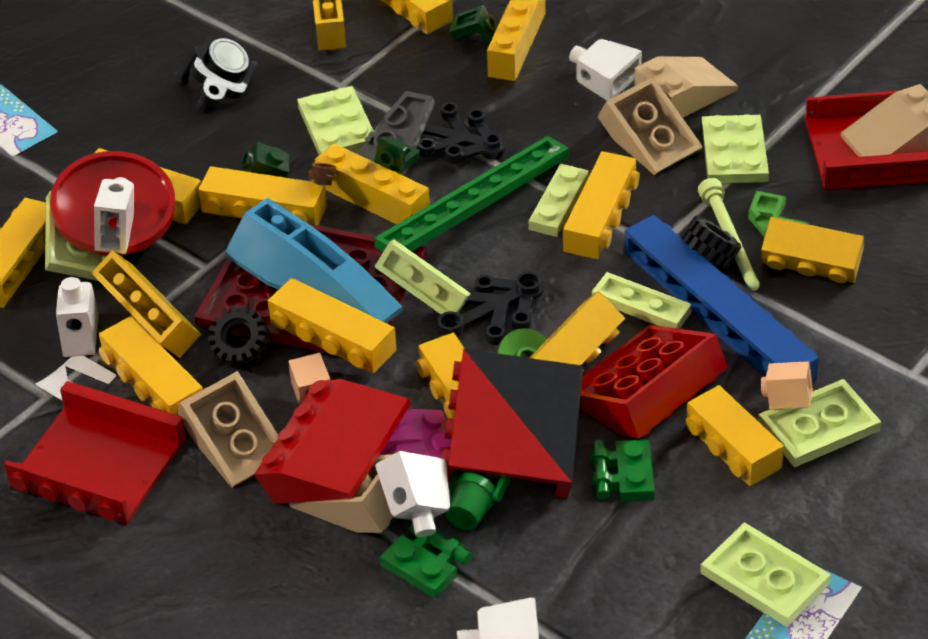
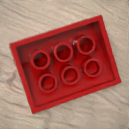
(650, 378)
(330, 442)

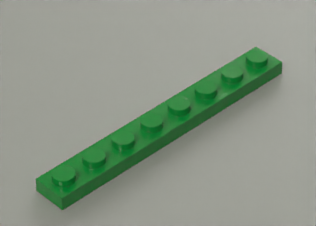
(475, 195)

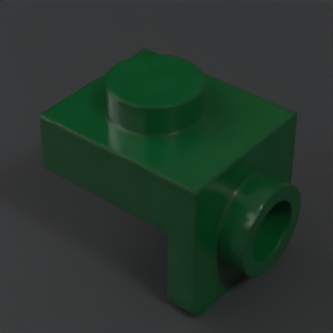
(395, 154)
(266, 160)

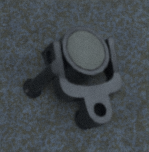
(217, 70)

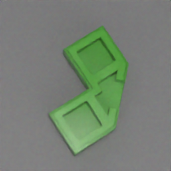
(766, 206)

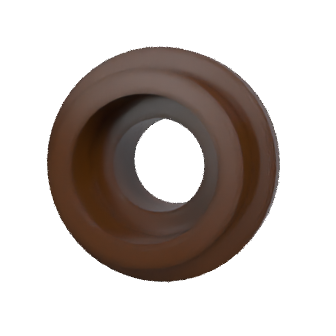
(323, 173)

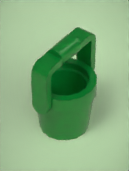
(472, 497)

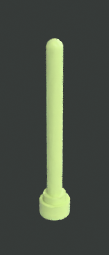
(712, 193)

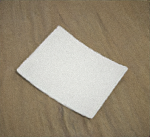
(56, 380)

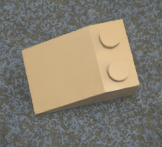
(687, 81)
(649, 126)
(892, 126)
(229, 428)
(363, 514)

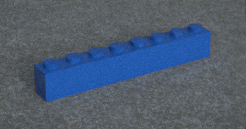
(714, 298)

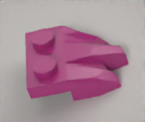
(419, 433)

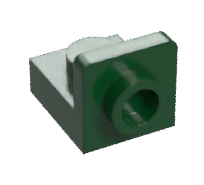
(473, 21)

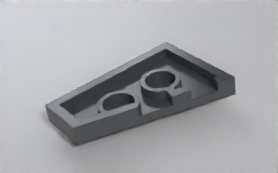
(403, 122)

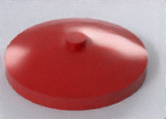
(78, 187)

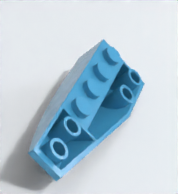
(282, 247)

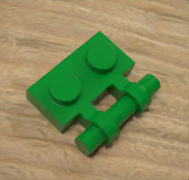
(634, 470)
(421, 567)

